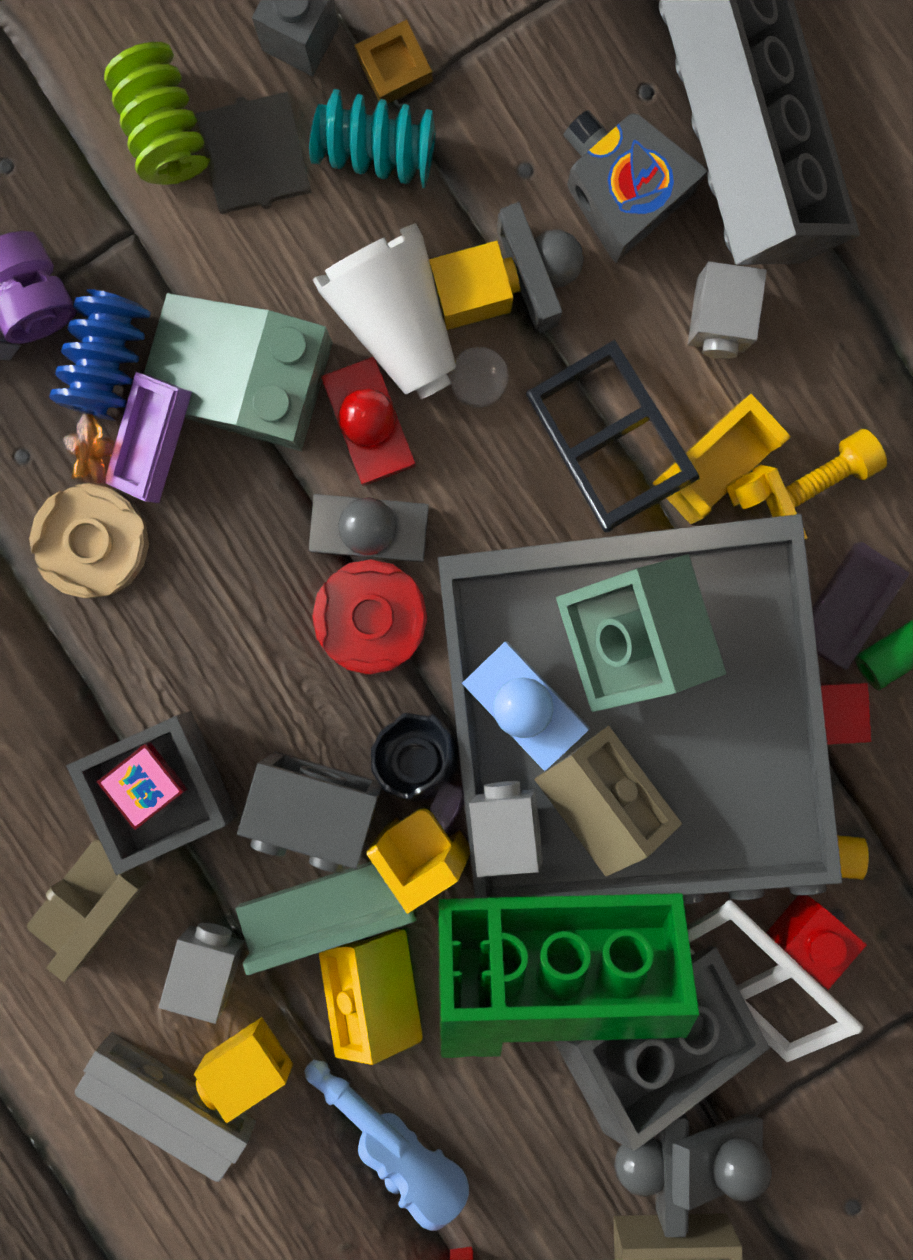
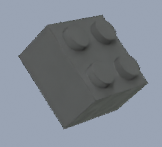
(309, 811)
(190, 816)

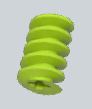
(154, 114)

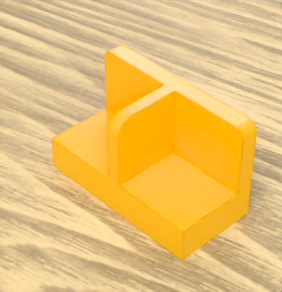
(418, 858)

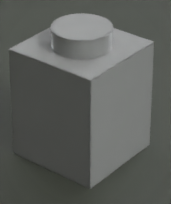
(726, 309)
(506, 830)
(202, 972)

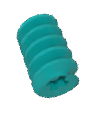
(372, 138)

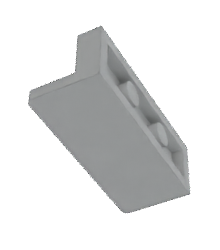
(162, 1107)

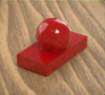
(368, 421)

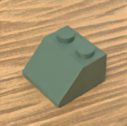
(641, 634)

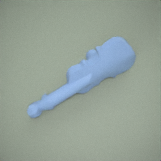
(427, 1180)

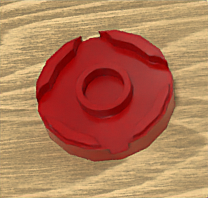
(370, 616)

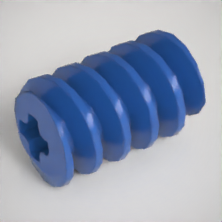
(98, 353)

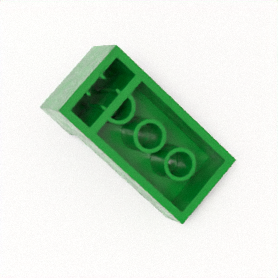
(562, 970)

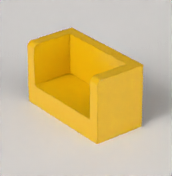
(725, 454)

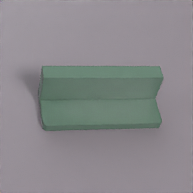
(318, 917)

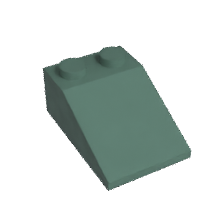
(243, 365)

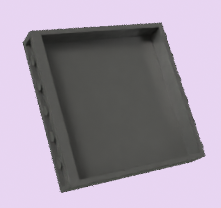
(729, 756)

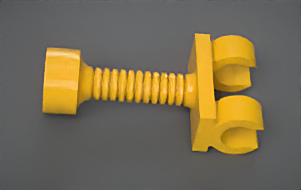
(859, 455)

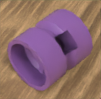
(30, 298)

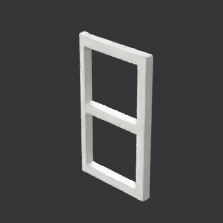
(786, 968)

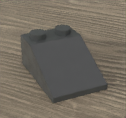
(650, 1083)

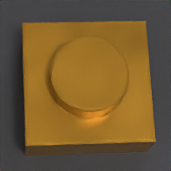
(394, 62)

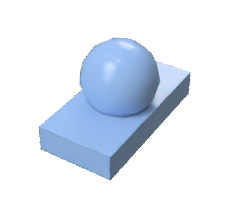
(525, 706)

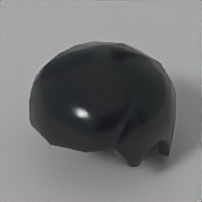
(414, 757)

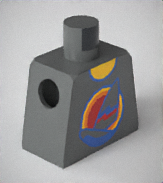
(628, 179)

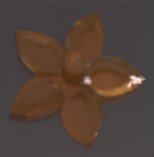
(88, 448)

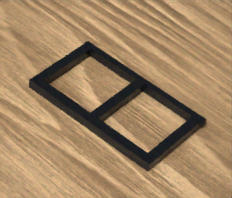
(647, 412)

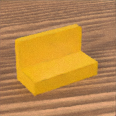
(371, 998)

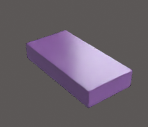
(147, 437)

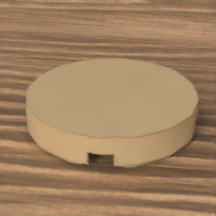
(89, 541)

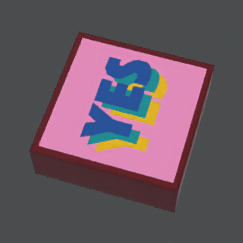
(142, 785)

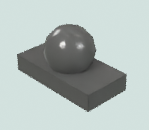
(541, 264)
(368, 528)
(721, 1162)
(650, 1173)

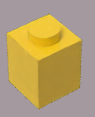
(474, 284)
(242, 1071)

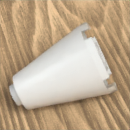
(394, 310)

